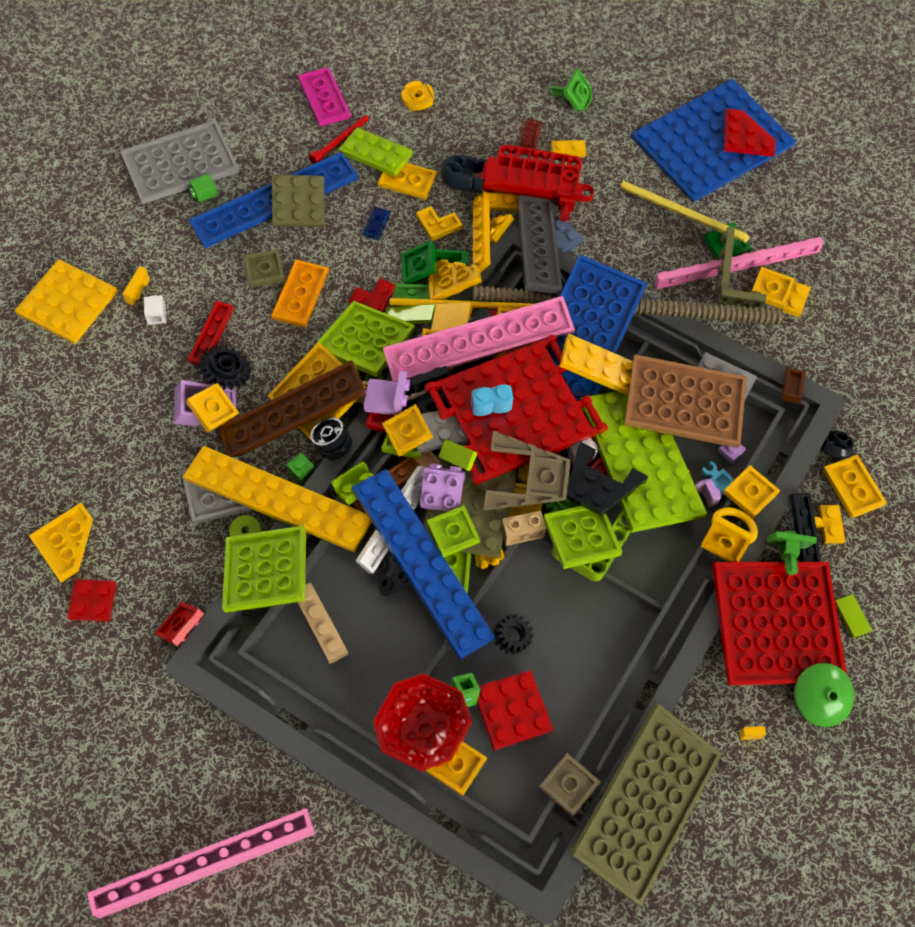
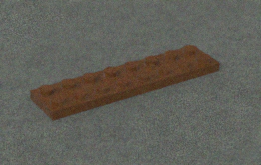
(292, 410)

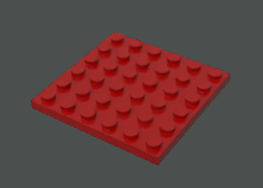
(776, 621)

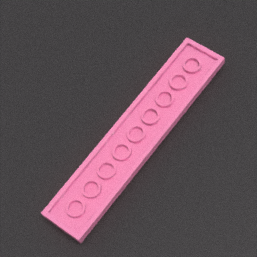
(479, 339)

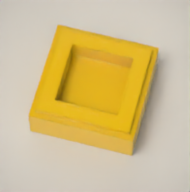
(749, 733)

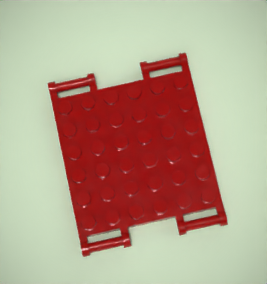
(541, 410)

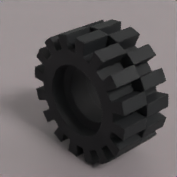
(523, 630)

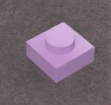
(731, 453)

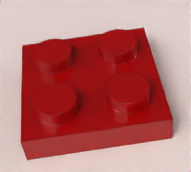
(92, 600)
(179, 623)

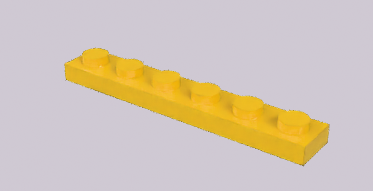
(481, 231)

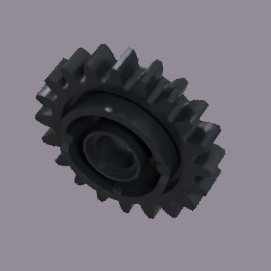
(224, 367)

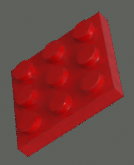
(513, 710)

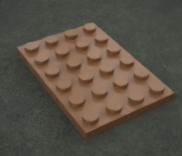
(685, 401)

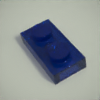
(376, 223)

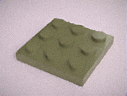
(298, 201)

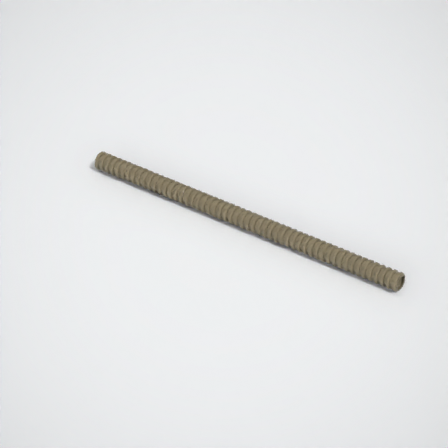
(645, 306)

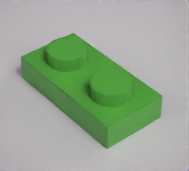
(412, 291)

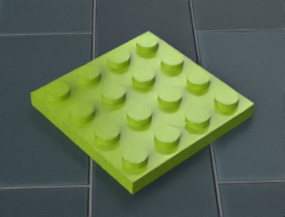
(361, 336)
(264, 569)

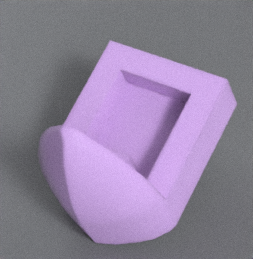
(711, 493)

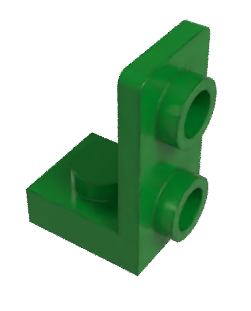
(452, 256)

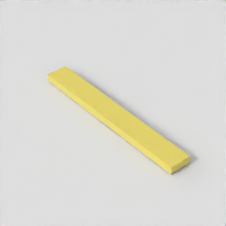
(681, 210)

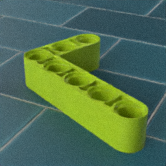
(620, 530)

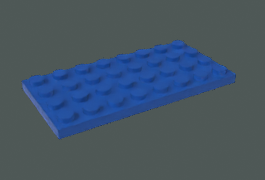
(600, 308)

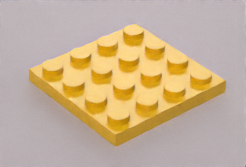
(66, 301)
(314, 364)

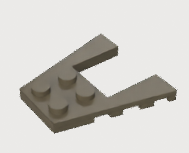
(546, 475)

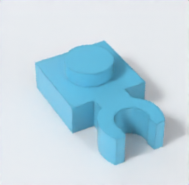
(720, 478)

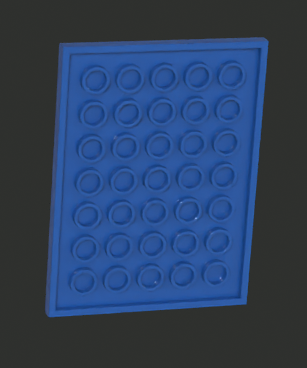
(691, 141)

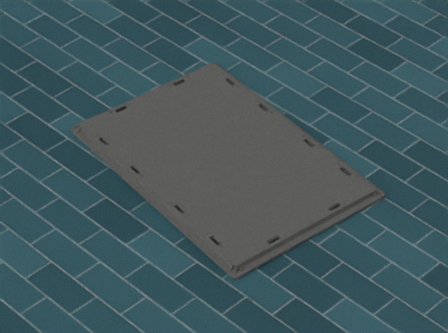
(587, 652)

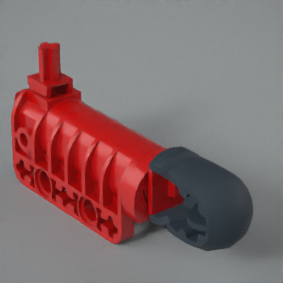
(521, 176)

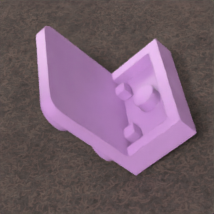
(387, 396)
(442, 487)

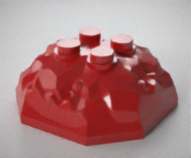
(422, 722)

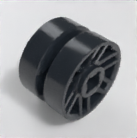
(331, 438)

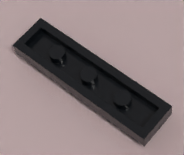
(805, 524)

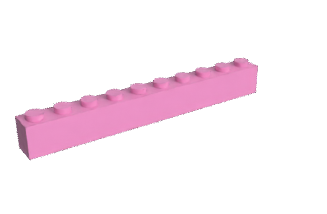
(200, 864)

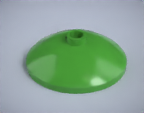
(813, 693)

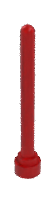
(317, 156)

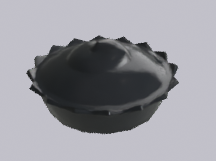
(839, 444)

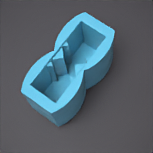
(489, 400)

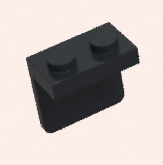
(418, 383)
(390, 576)

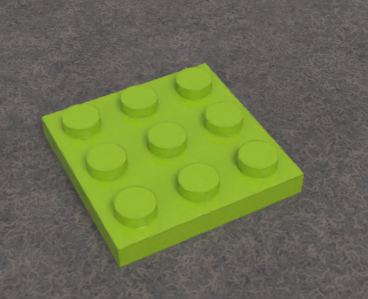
(581, 536)

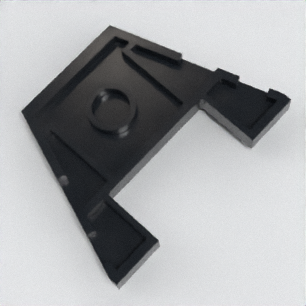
(596, 490)

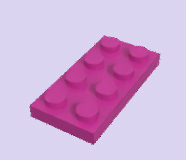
(324, 96)

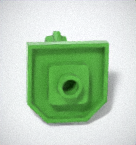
(577, 91)
(790, 546)

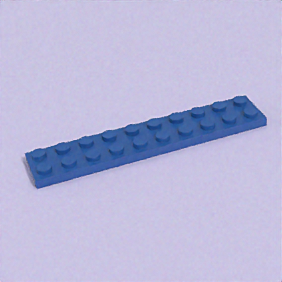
(257, 205)
(423, 564)

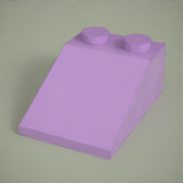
(187, 389)

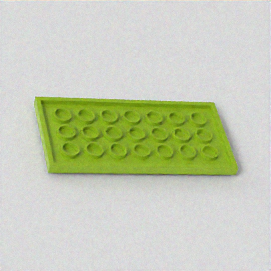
(669, 491)

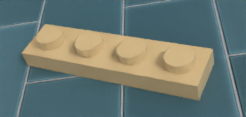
(322, 625)

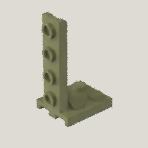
(736, 296)

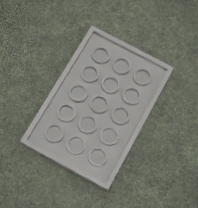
(172, 161)

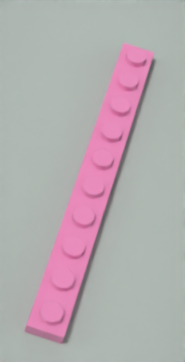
(740, 262)

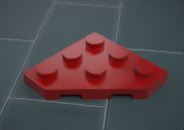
(746, 135)

